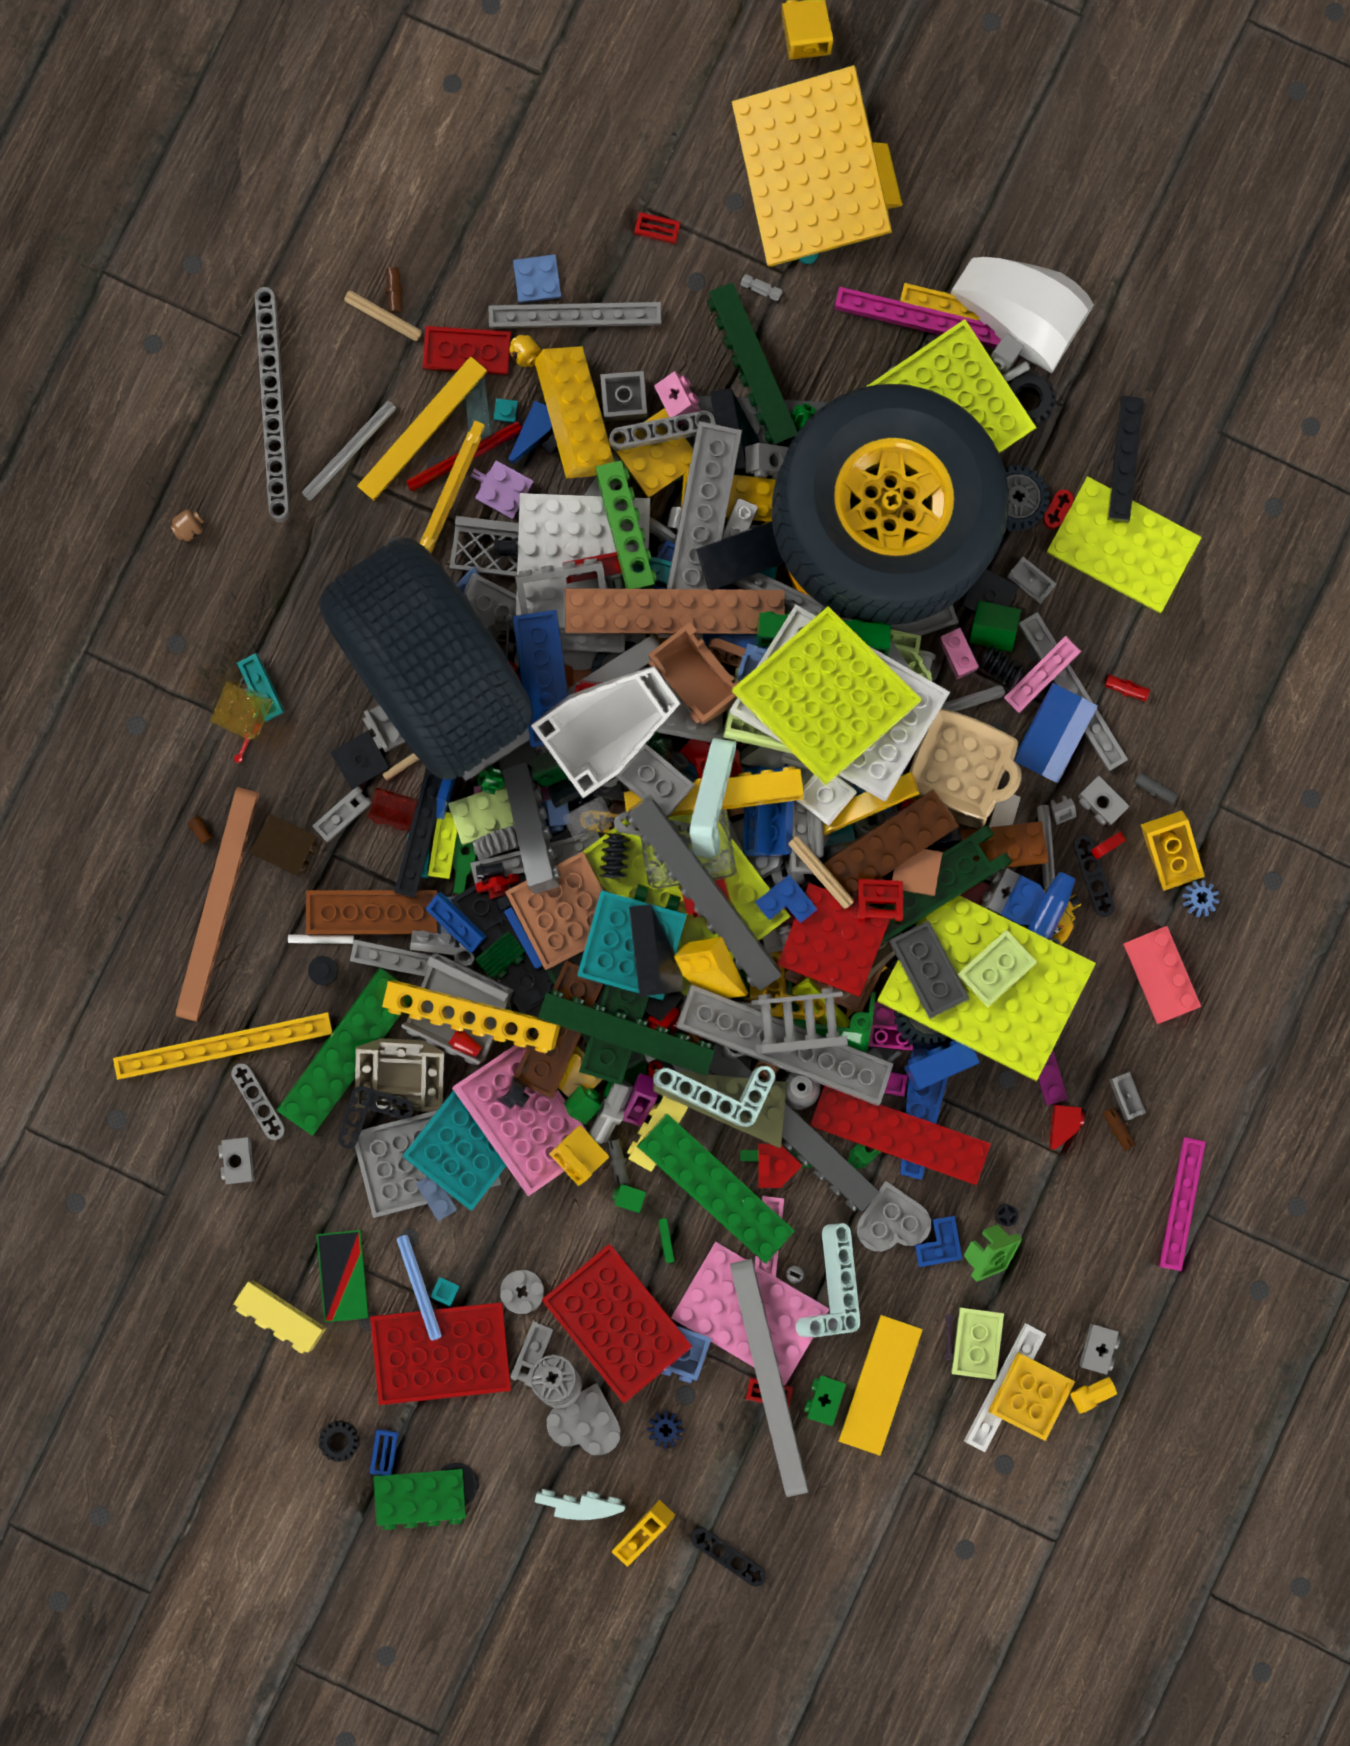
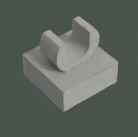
(1063, 811)

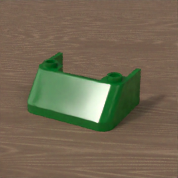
(860, 1025)

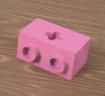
(677, 396)
(958, 653)

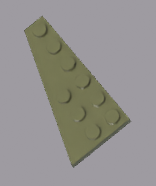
(769, 1120)

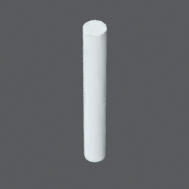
(321, 939)

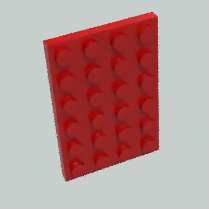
(617, 1323)
(463, 1362)

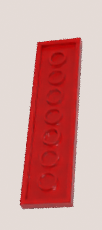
(901, 1135)

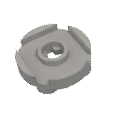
(534, 1289)

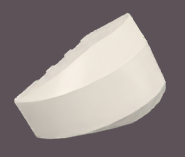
(1027, 303)
(605, 726)

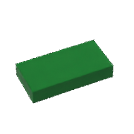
(666, 1241)

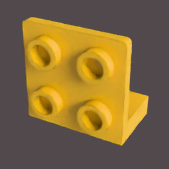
(579, 1155)

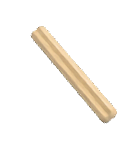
(383, 315)
(821, 872)

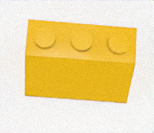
(887, 175)

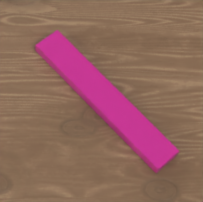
(1182, 1204)

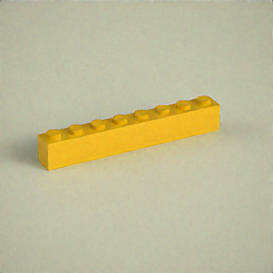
(743, 791)

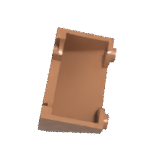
(694, 674)

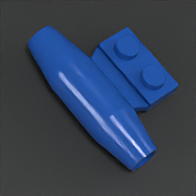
(1036, 908)

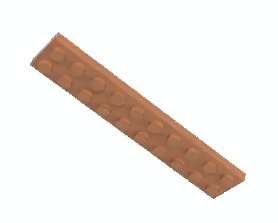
(667, 610)

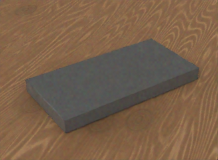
(929, 969)

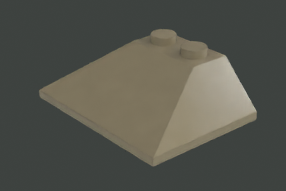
(401, 1069)

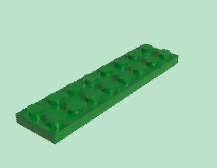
(335, 1062)
(715, 1188)

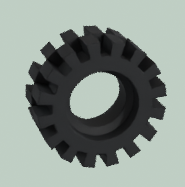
(325, 1441)

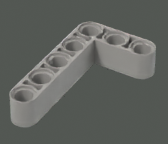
(652, 436)

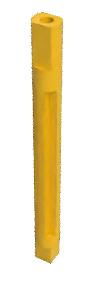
(452, 486)

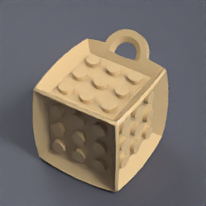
(964, 766)

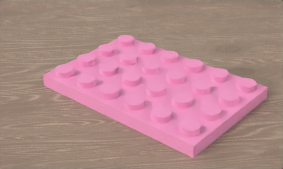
(517, 1134)
(714, 1310)

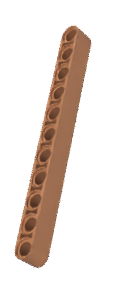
(217, 904)

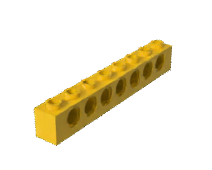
(398, 990)

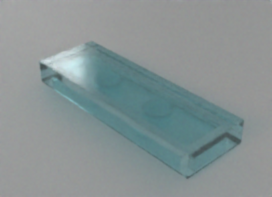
(478, 407)

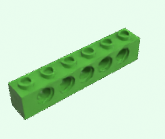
(616, 473)

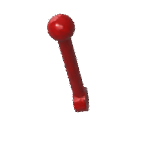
(238, 758)

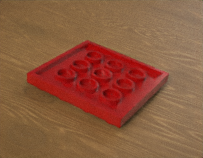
(833, 943)

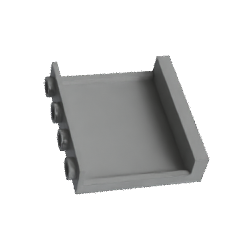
(463, 982)

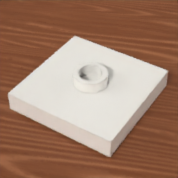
(827, 800)

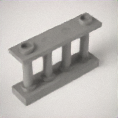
(811, 1039)

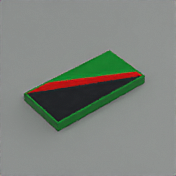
(342, 1276)

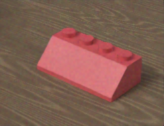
(1162, 975)

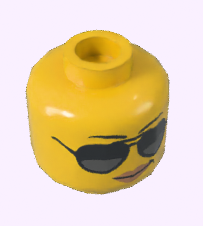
(524, 350)

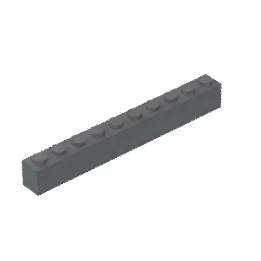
(704, 892)
(809, 1145)

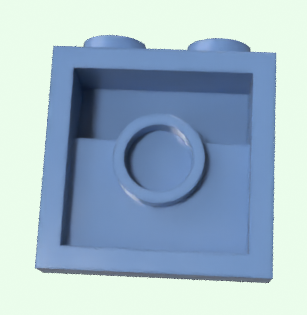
(691, 1362)

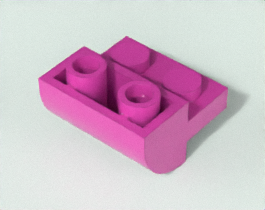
(884, 1030)

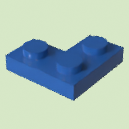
(788, 895)
(946, 1246)

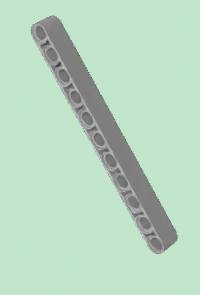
(270, 394)
(624, 664)
(769, 1377)

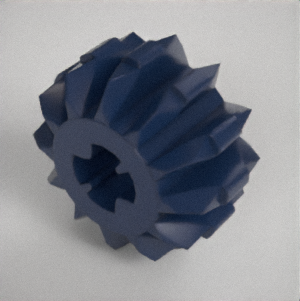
(671, 1424)

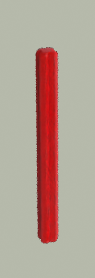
(446, 465)

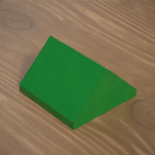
(995, 625)

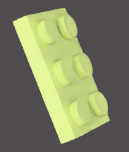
(481, 814)
(997, 968)
(977, 1343)

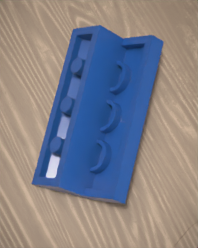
(1055, 732)
(767, 826)

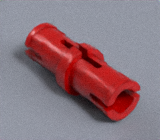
(1127, 688)

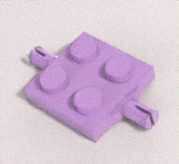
(502, 488)

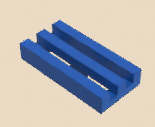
(387, 1433)

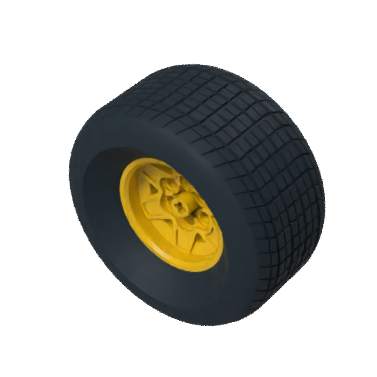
(897, 432)
(426, 658)

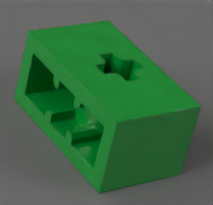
(834, 1390)

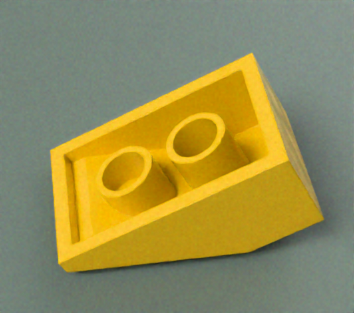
(1173, 850)
(710, 967)

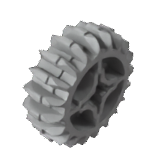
(496, 843)

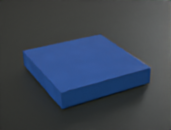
(444, 797)

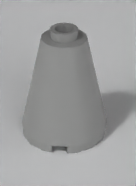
(800, 1099)

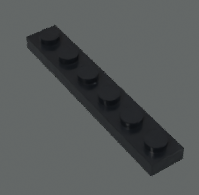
(1125, 459)
(419, 837)

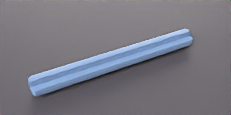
(419, 1287)

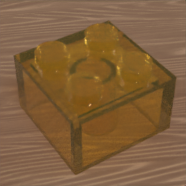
(241, 710)

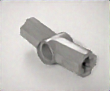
(611, 1112)

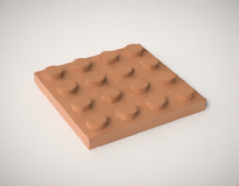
(562, 916)

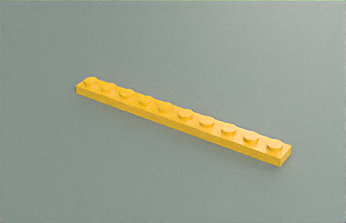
(222, 1046)

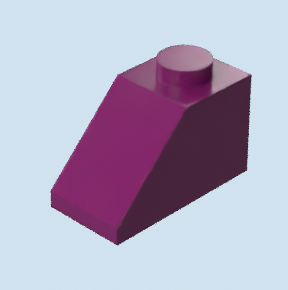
(640, 1100)

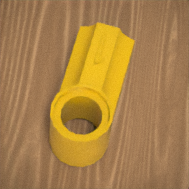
(1089, 1396)

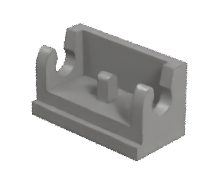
(1031, 580)
(1127, 1096)

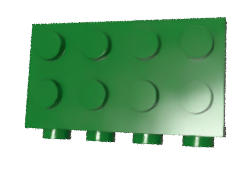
(419, 1498)

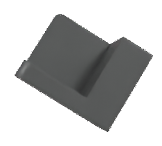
(886, 1054)

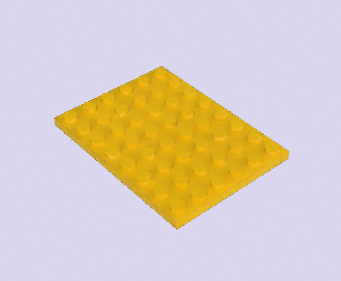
(811, 166)

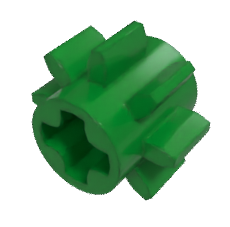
(802, 414)
(491, 780)

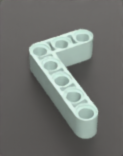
(710, 798)
(716, 1098)
(841, 1286)

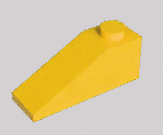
(643, 1533)

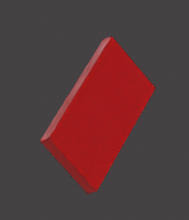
(451, 347)

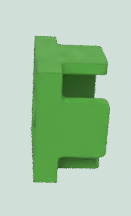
(995, 1256)

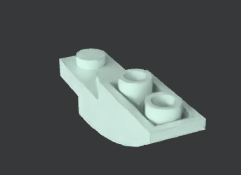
(588, 1508)

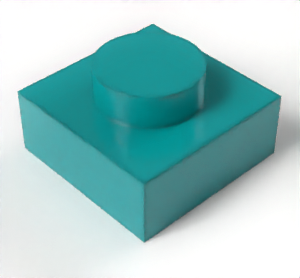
(505, 411)
(445, 1291)

